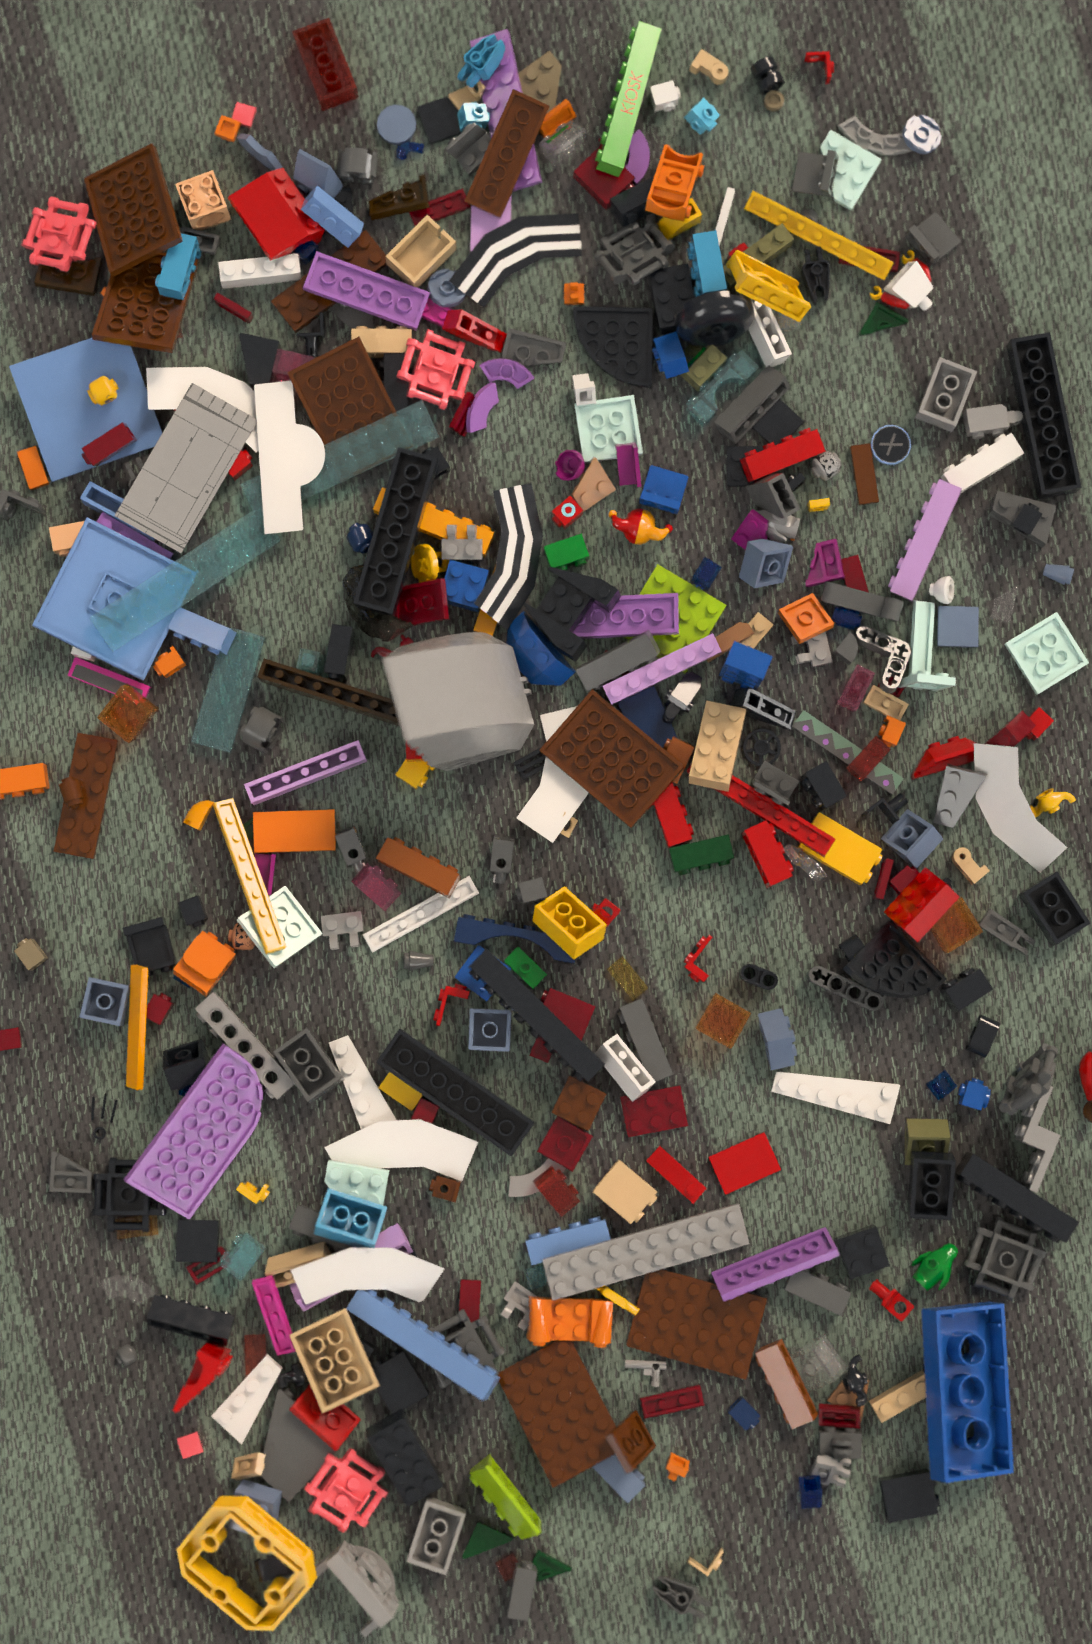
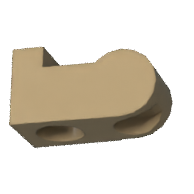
(709, 66)
(967, 866)

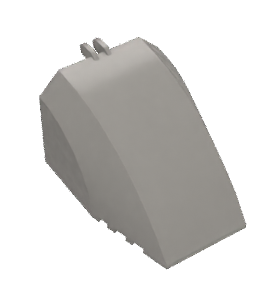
(459, 698)

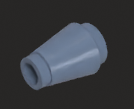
(1059, 573)

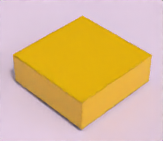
(818, 505)

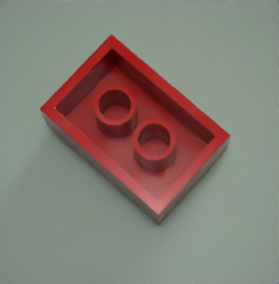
(767, 853)
(921, 904)

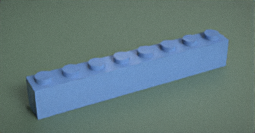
(423, 1343)

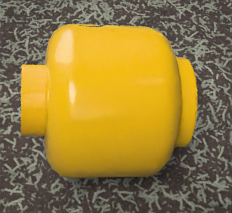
(102, 390)

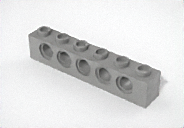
(229, 1018)

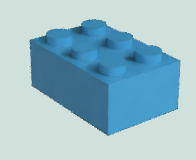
(706, 263)
(350, 1220)

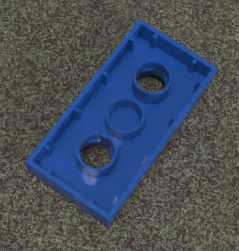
(967, 1391)

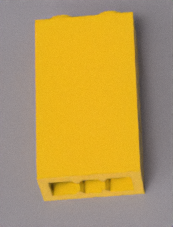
(849, 854)

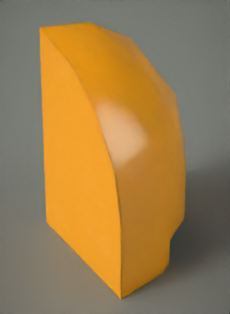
(198, 814)

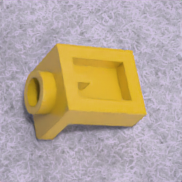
(249, 1191)

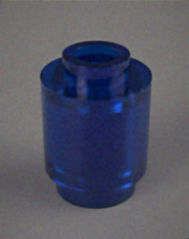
(846, 618)

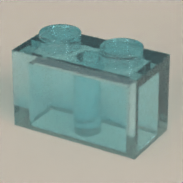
(242, 1255)

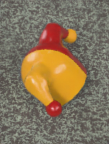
(639, 526)

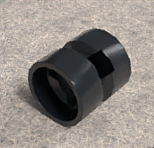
(766, 73)

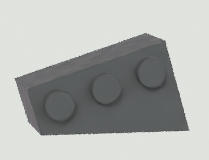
(1005, 507)

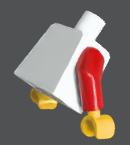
(908, 287)

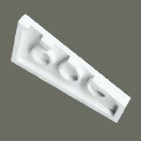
(245, 1402)

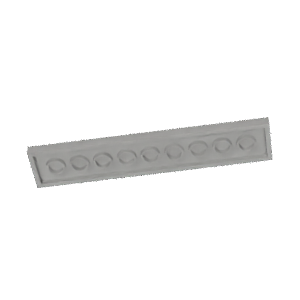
(645, 1251)

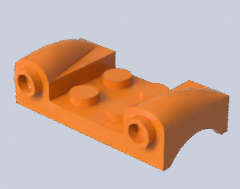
(674, 184)
(570, 1320)

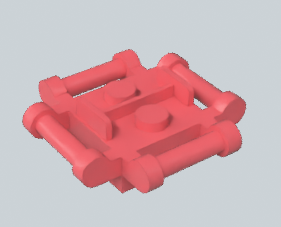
(59, 234)
(435, 369)
(346, 1489)

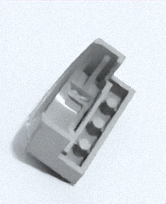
(368, 1594)

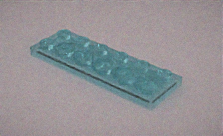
(228, 692)

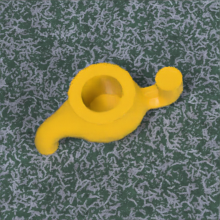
(1050, 801)

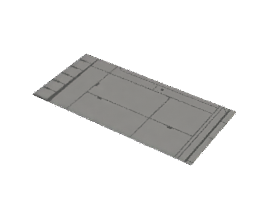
(186, 468)

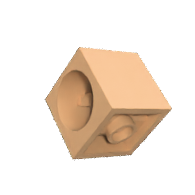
(203, 201)

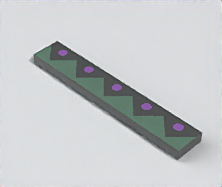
(844, 750)

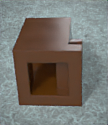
(453, 1188)

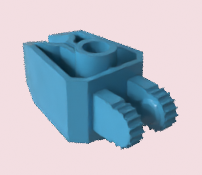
(482, 60)

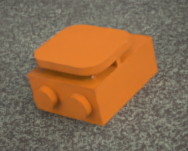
(204, 962)

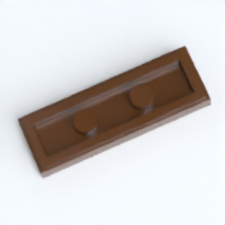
(864, 474)

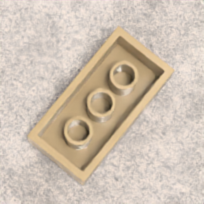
(717, 746)

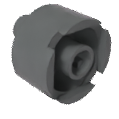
(357, 165)
(262, 729)

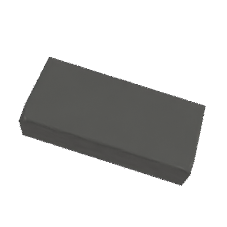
(207, 242)

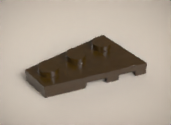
(407, 199)
(79, 279)

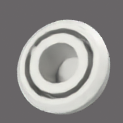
(943, 589)

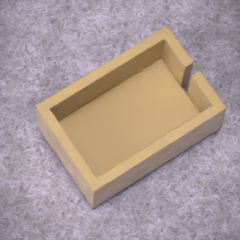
(421, 252)

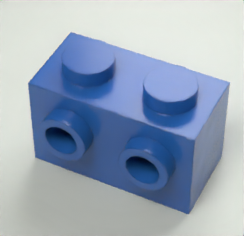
(670, 355)

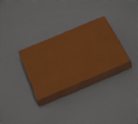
(631, 1441)

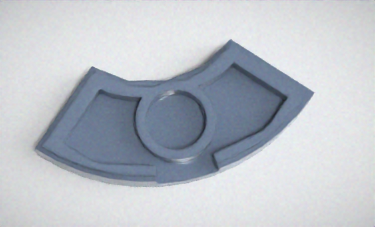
(263, 155)

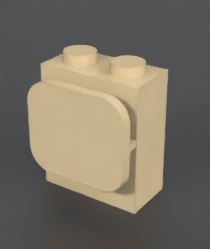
(625, 1192)

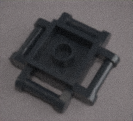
(123, 1199)

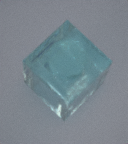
(309, 661)

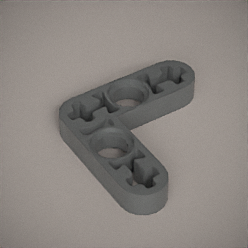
(890, 651)

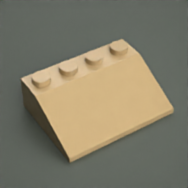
(334, 1360)

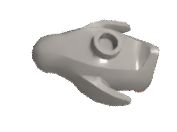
(780, 528)

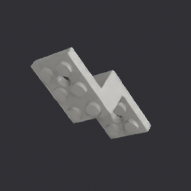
(1038, 1138)

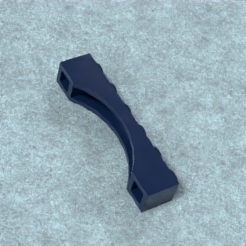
(473, 932)

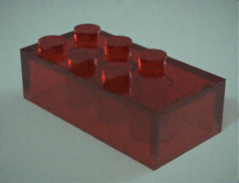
(325, 64)

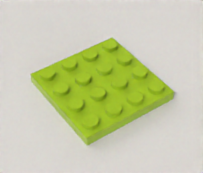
(696, 610)

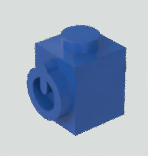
(974, 1094)

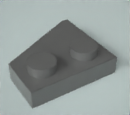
(69, 1175)

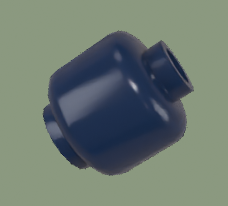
(359, 537)

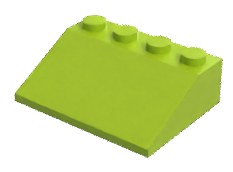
(506, 1498)

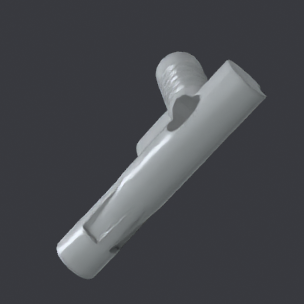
(648, 1368)

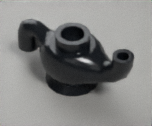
(296, 1375)
(855, 1381)

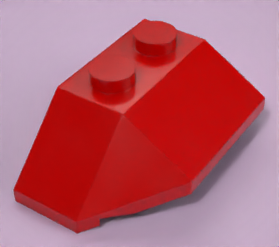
(937, 757)

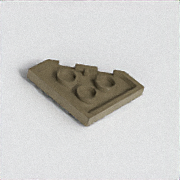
(542, 79)

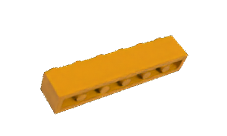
(435, 524)

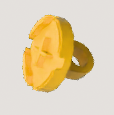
(425, 563)

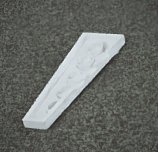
(361, 1088)
(856, 1097)

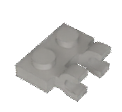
(462, 548)
(818, 650)
(341, 924)
(518, 1297)
(830, 1469)

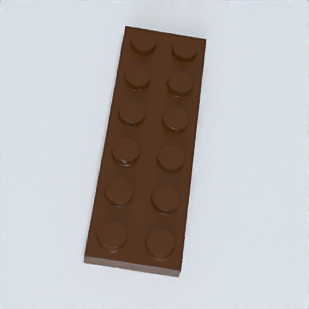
(506, 153)
(302, 307)
(93, 767)

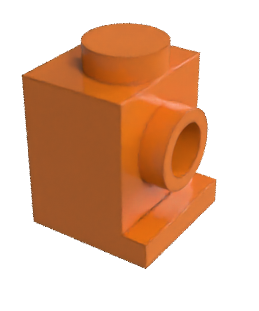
(169, 663)
(891, 731)

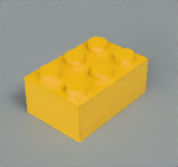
(569, 922)

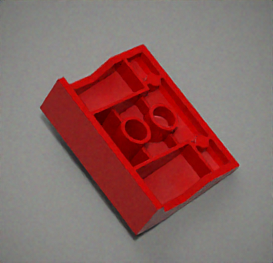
(274, 214)
(210, 1363)

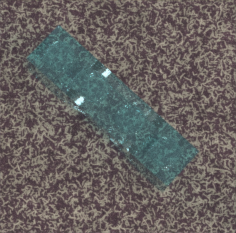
(738, 370)

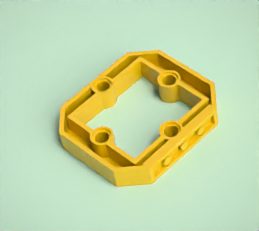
(269, 1537)

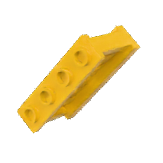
(767, 286)

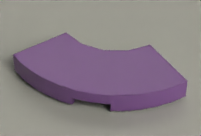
(639, 156)
(506, 370)
(482, 404)

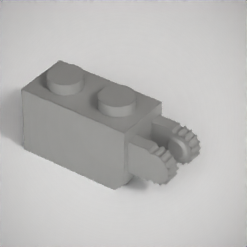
(990, 420)

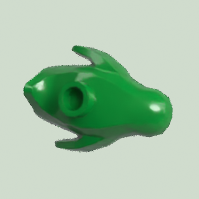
(935, 1266)

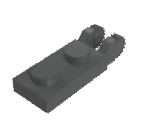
(1005, 931)

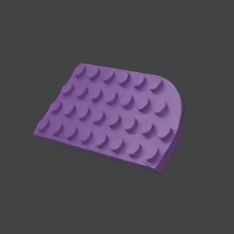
(201, 1134)

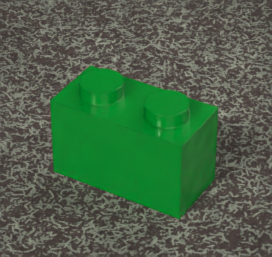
(567, 553)

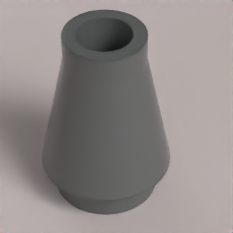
(415, 960)

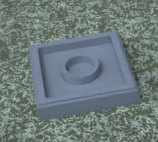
(957, 626)

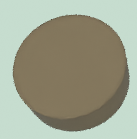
(774, 100)

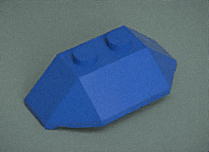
(536, 654)

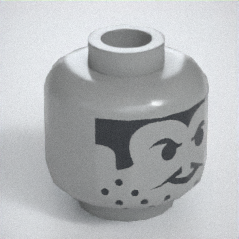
(826, 465)

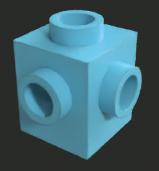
(473, 113)
(702, 116)

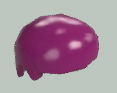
(573, 462)

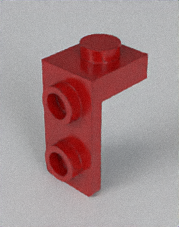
(695, 972)
(457, 990)

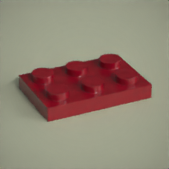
(423, 602)
(654, 1111)

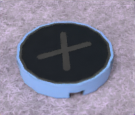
(890, 444)

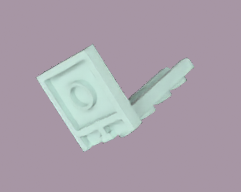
(921, 652)

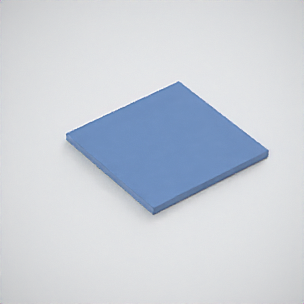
(66, 418)
(95, 574)

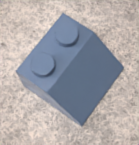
(313, 172)
(765, 562)
(912, 838)

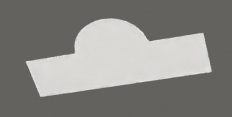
(287, 456)

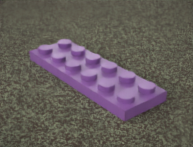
(366, 291)
(632, 617)
(775, 1264)

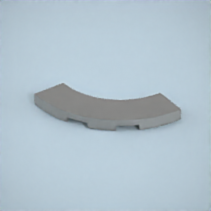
(873, 142)
(524, 1185)

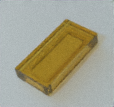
(627, 978)

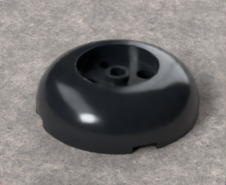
(714, 318)

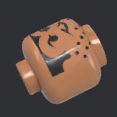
(240, 939)

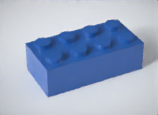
(745, 666)

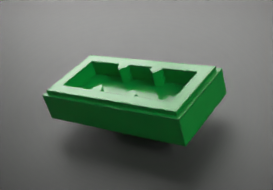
(525, 967)

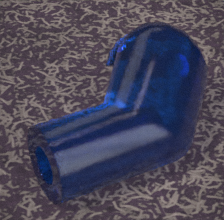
(408, 147)

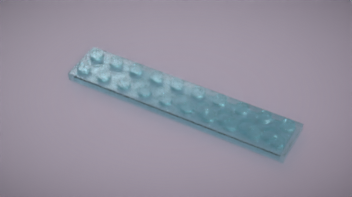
(361, 451)
(183, 580)

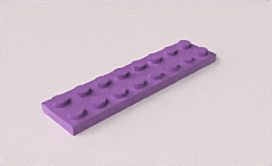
(496, 96)

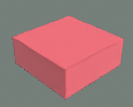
(244, 114)
(190, 1445)

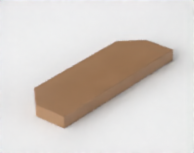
(737, 633)

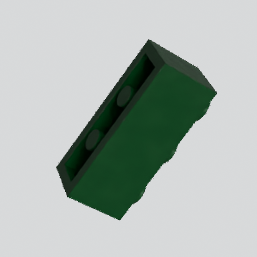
(701, 854)

